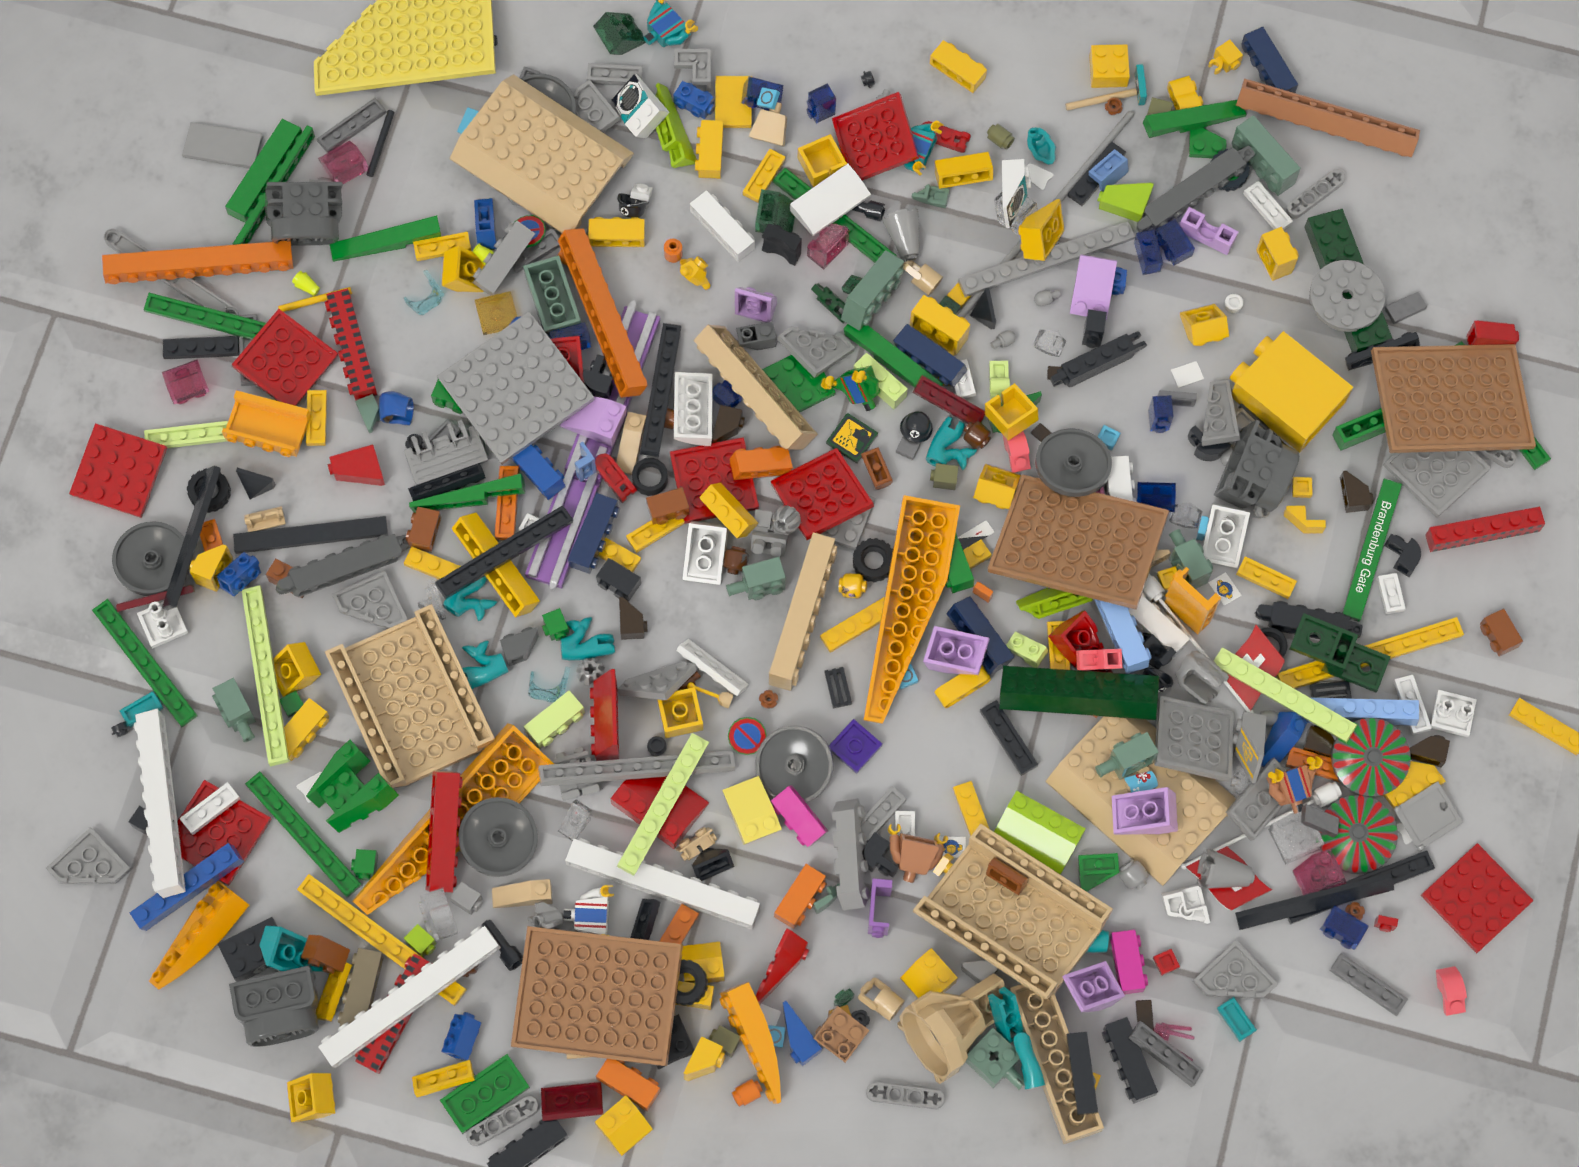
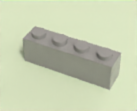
(503, 257)

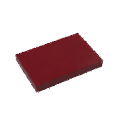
(572, 1101)

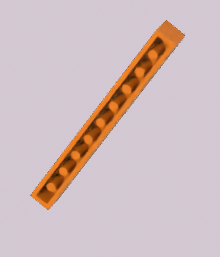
(197, 262)
(602, 313)

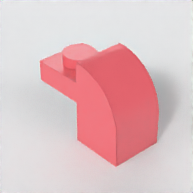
(1018, 452)
(1099, 659)
(1453, 990)

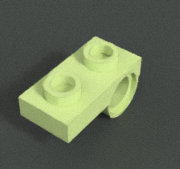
(998, 377)
(1028, 649)

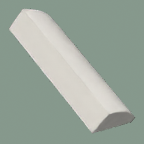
(830, 200)
(693, 408)

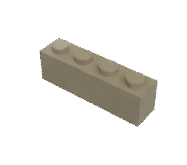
(361, 983)

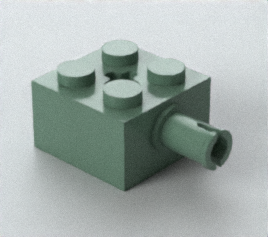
(1190, 555)
(760, 580)
(234, 708)
(1129, 756)
(994, 1070)

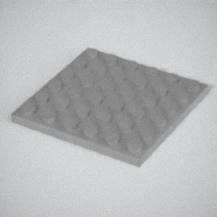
(515, 388)

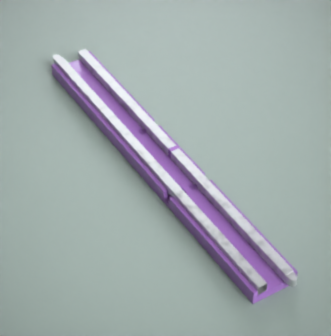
(550, 556)

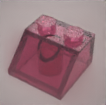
(344, 163)
(828, 245)
(185, 382)
(1319, 873)

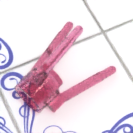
(1164, 1030)

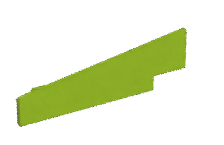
(672, 133)
(1050, 602)

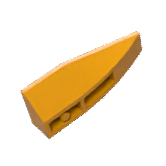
(200, 933)
(754, 1034)

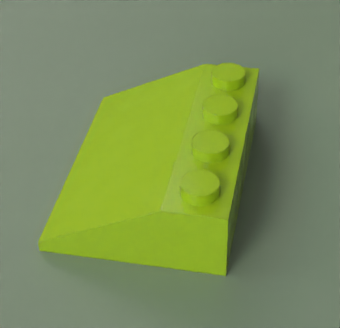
(1039, 831)

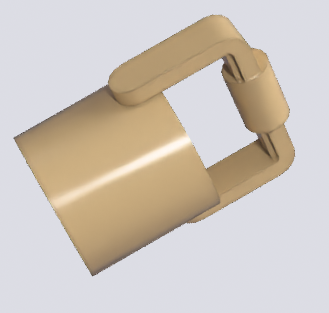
(924, 277)
(886, 1003)

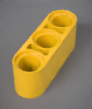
(961, 687)

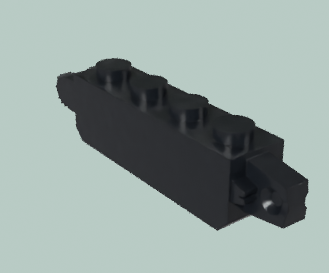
(1098, 360)
(1287, 617)

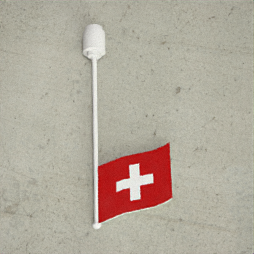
(1256, 650)
(1237, 896)

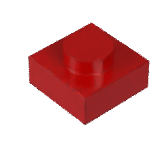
(1386, 923)
(1166, 962)

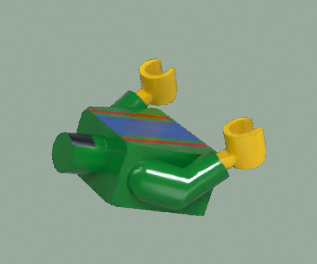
(857, 384)

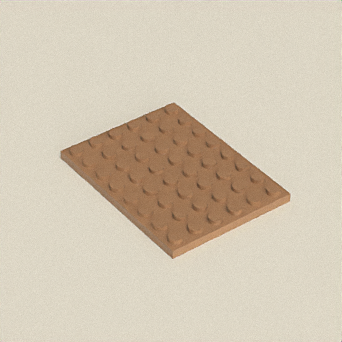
(1452, 398)
(1079, 544)
(597, 995)

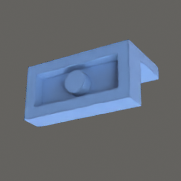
(1109, 169)
(586, 465)

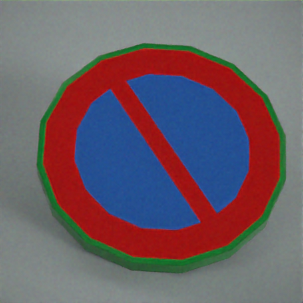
(536, 225)
(746, 735)

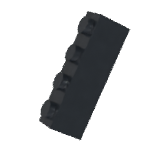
(1130, 1061)
(531, 1146)

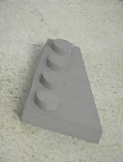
(1220, 419)

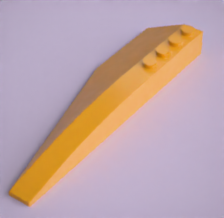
(913, 588)
(501, 770)

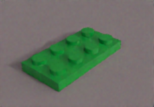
(484, 1096)

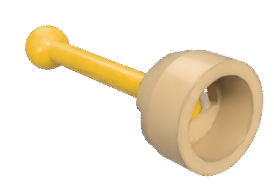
(724, 698)

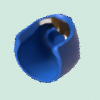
(396, 408)

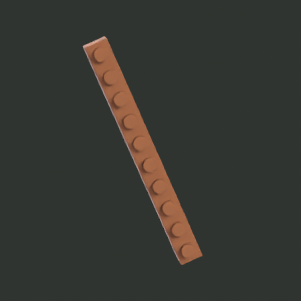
(1328, 118)

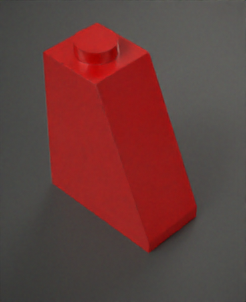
(1492, 333)
(357, 466)

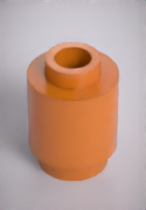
(673, 250)
(747, 1092)

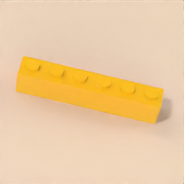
(506, 578)

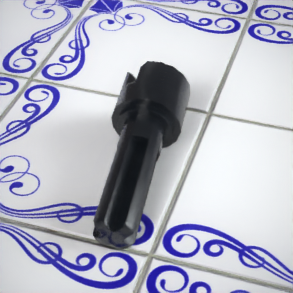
(872, 210)
(509, 954)

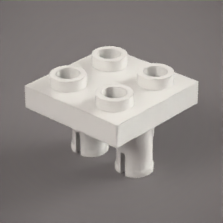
(161, 624)
(1453, 713)

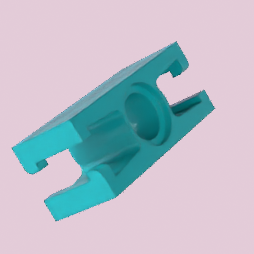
(1006, 1013)

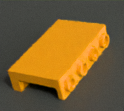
(267, 424)
(1189, 603)

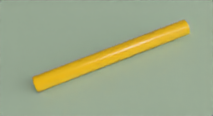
(308, 301)

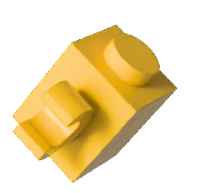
(1226, 57)

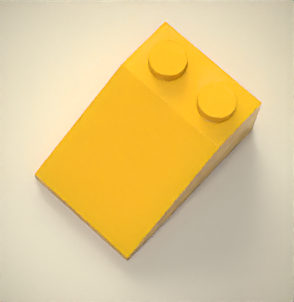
(1041, 231)

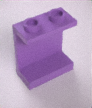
(879, 887)

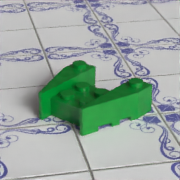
(346, 792)

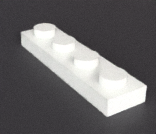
(712, 667)

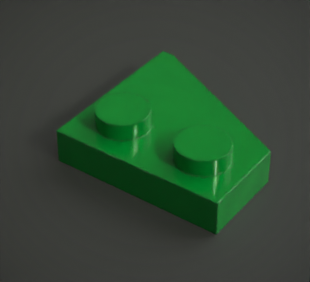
(1205, 143)
(1096, 869)

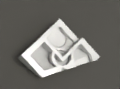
(1186, 903)

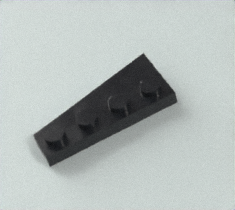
(1364, 358)

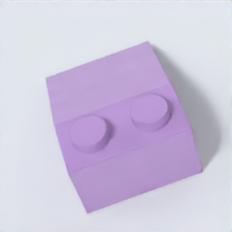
(1093, 285)
(755, 304)
(598, 420)
(955, 651)
(1145, 812)
(1094, 987)

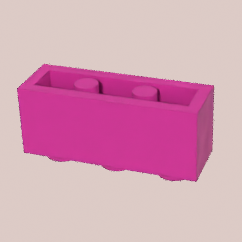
(799, 816)
(1128, 961)

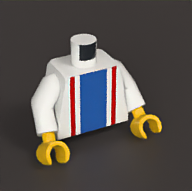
(591, 911)

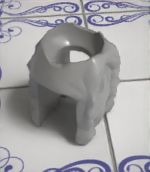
(1199, 663)

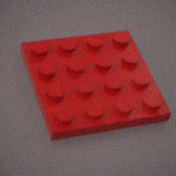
(876, 136)
(284, 359)
(707, 465)
(118, 470)
(822, 493)
(237, 825)
(1477, 898)

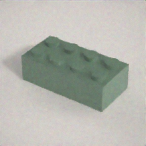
(1270, 159)
(873, 290)
(551, 294)

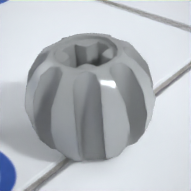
(786, 519)
(583, 671)

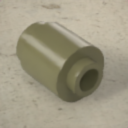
(1000, 136)

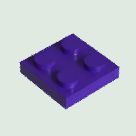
(855, 746)

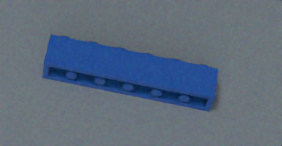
(195, 880)

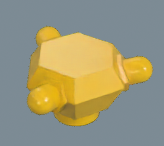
(695, 271)

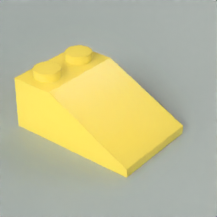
(751, 810)

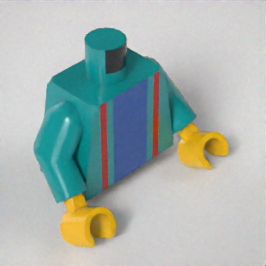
(667, 26)
(925, 141)

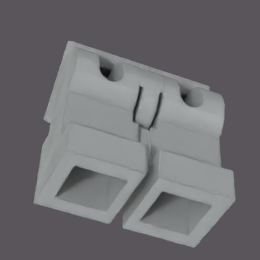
(766, 537)
(571, 791)

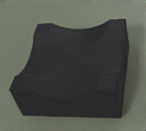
(782, 243)
(680, 1043)

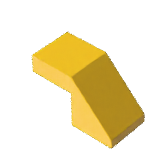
(1297, 517)

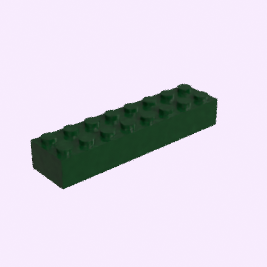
(1332, 242)
(1079, 692)

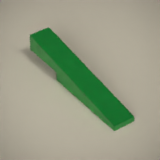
(1192, 118)
(386, 239)
(888, 354)
(474, 495)

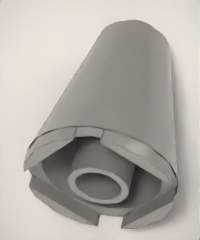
(904, 232)
(1222, 871)

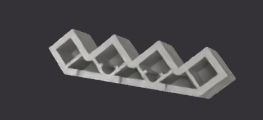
(850, 862)

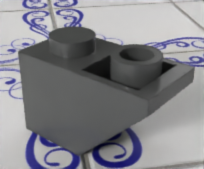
(757, 336)
(519, 646)

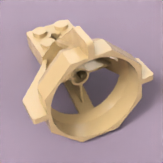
(953, 1021)

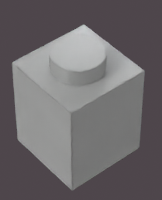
(466, 898)

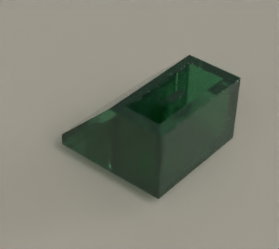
(619, 32)
(774, 209)

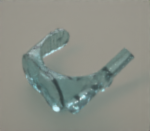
(431, 301)
(548, 695)

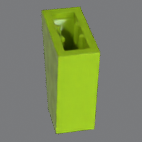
(1126, 199)

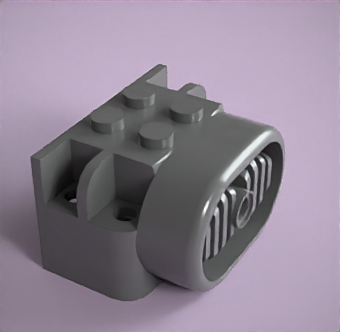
(304, 212)
(1257, 470)
(276, 1006)

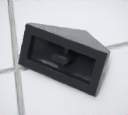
(984, 310)
(255, 483)
(712, 862)

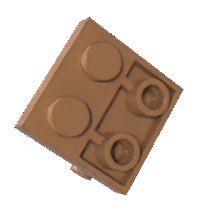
(840, 1034)

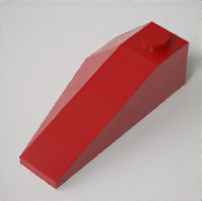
(1076, 635)
(787, 957)

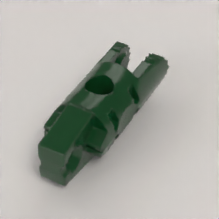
(825, 296)

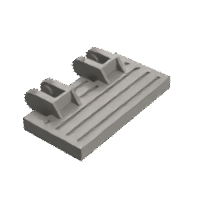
(446, 455)

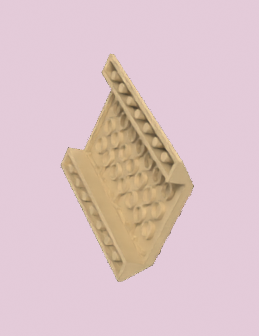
(539, 154)
(411, 699)
(1199, 799)
(1025, 935)

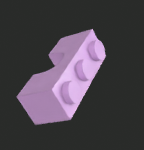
(1218, 238)

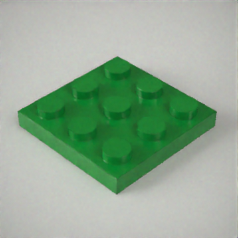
(798, 383)

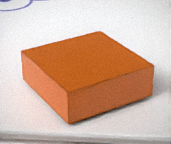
(983, 592)

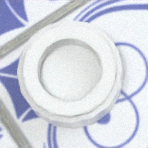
(1233, 303)

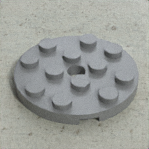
(1343, 313)

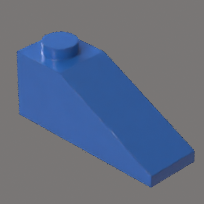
(485, 223)
(1283, 736)
(800, 1039)

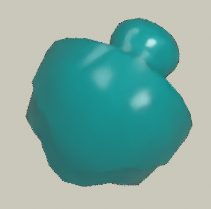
(1041, 145)

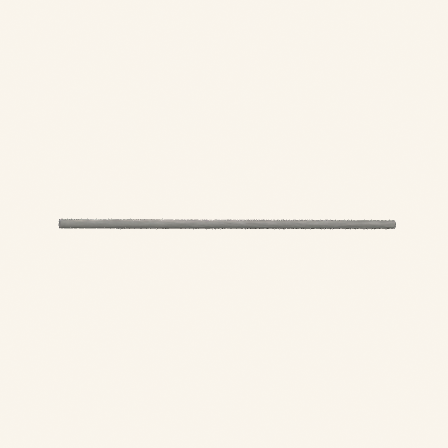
(1017, 248)

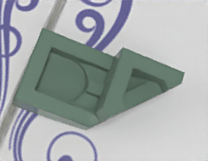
(932, 196)
(369, 411)
(825, 902)

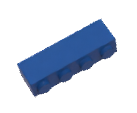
(540, 471)

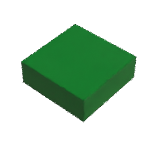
(291, 703)

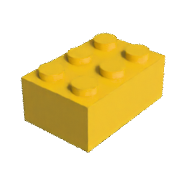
(940, 324)

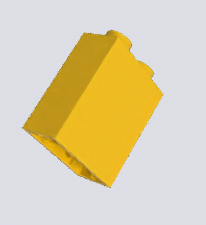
(1289, 390)

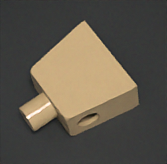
(770, 126)

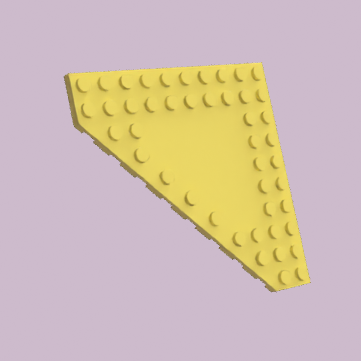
(409, 45)

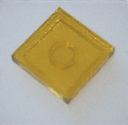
(495, 312)

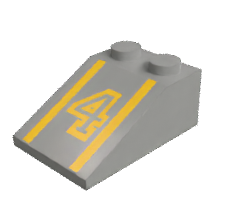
(1250, 743)

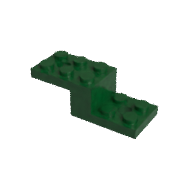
(1340, 653)

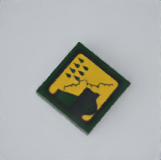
(852, 438)

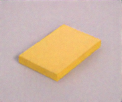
(728, 102)

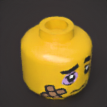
(852, 585)

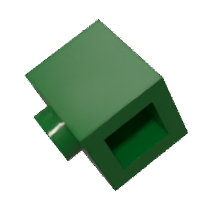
(555, 625)
(364, 864)

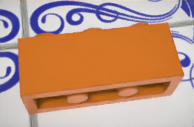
(760, 462)
(800, 896)
(629, 1083)

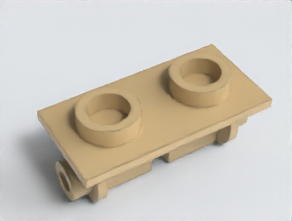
(264, 519)
(689, 846)

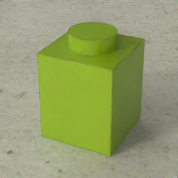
(420, 941)

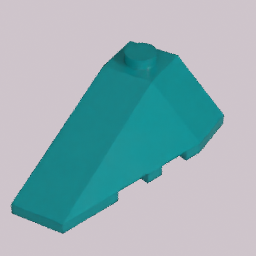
(284, 949)

